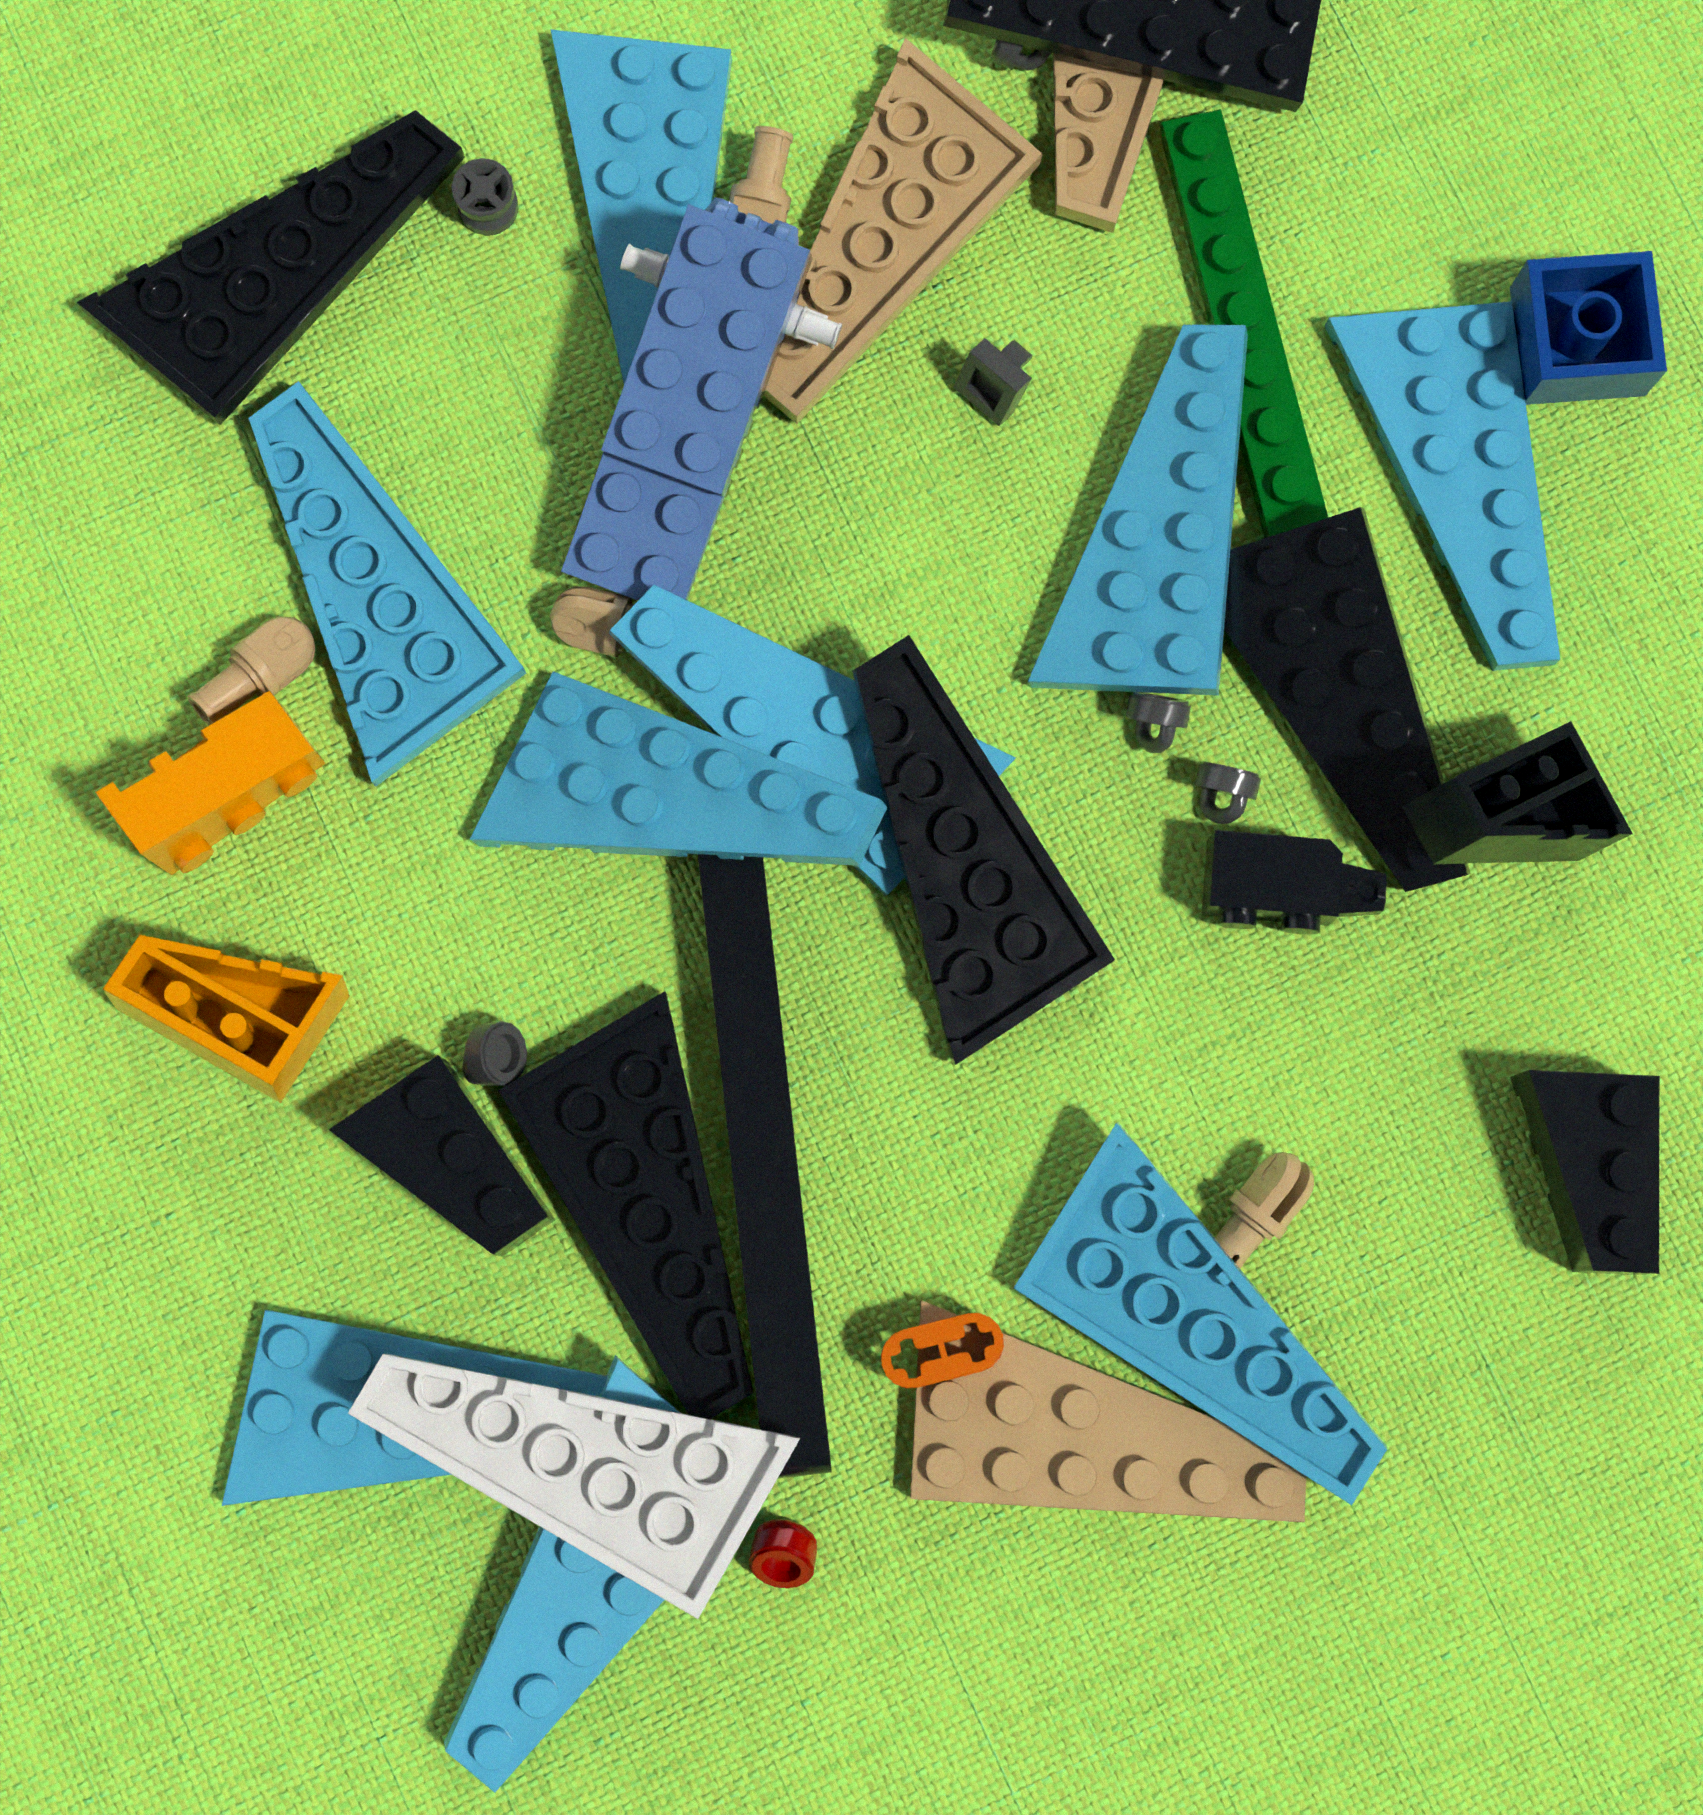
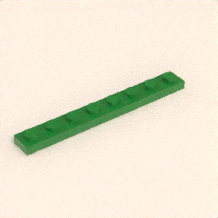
(1238, 294)

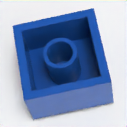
(1588, 327)

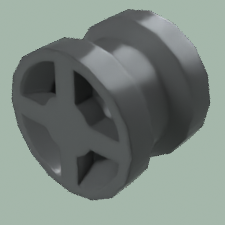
(480, 182)

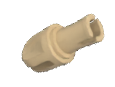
(762, 188)
(585, 617)
(259, 663)
(1265, 1205)

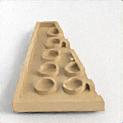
(1097, 137)
(904, 207)
(1082, 1440)

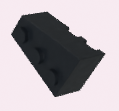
(1521, 807)
(449, 1156)
(1600, 1164)

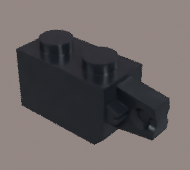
(1285, 882)

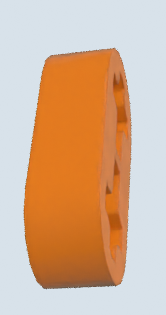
(946, 1366)

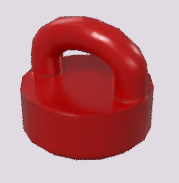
(783, 1553)

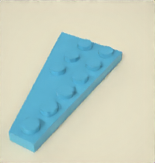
(645, 149)
(1460, 443)
(390, 613)
(766, 701)
(646, 784)
(1166, 1297)
(299, 1397)
(550, 1637)

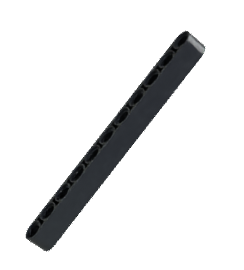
(764, 1159)

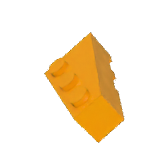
(215, 785)
(229, 1010)

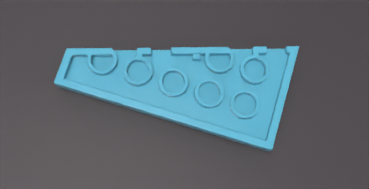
(1157, 565)

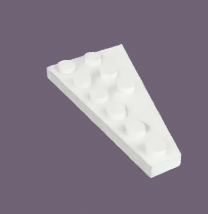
(615, 1478)

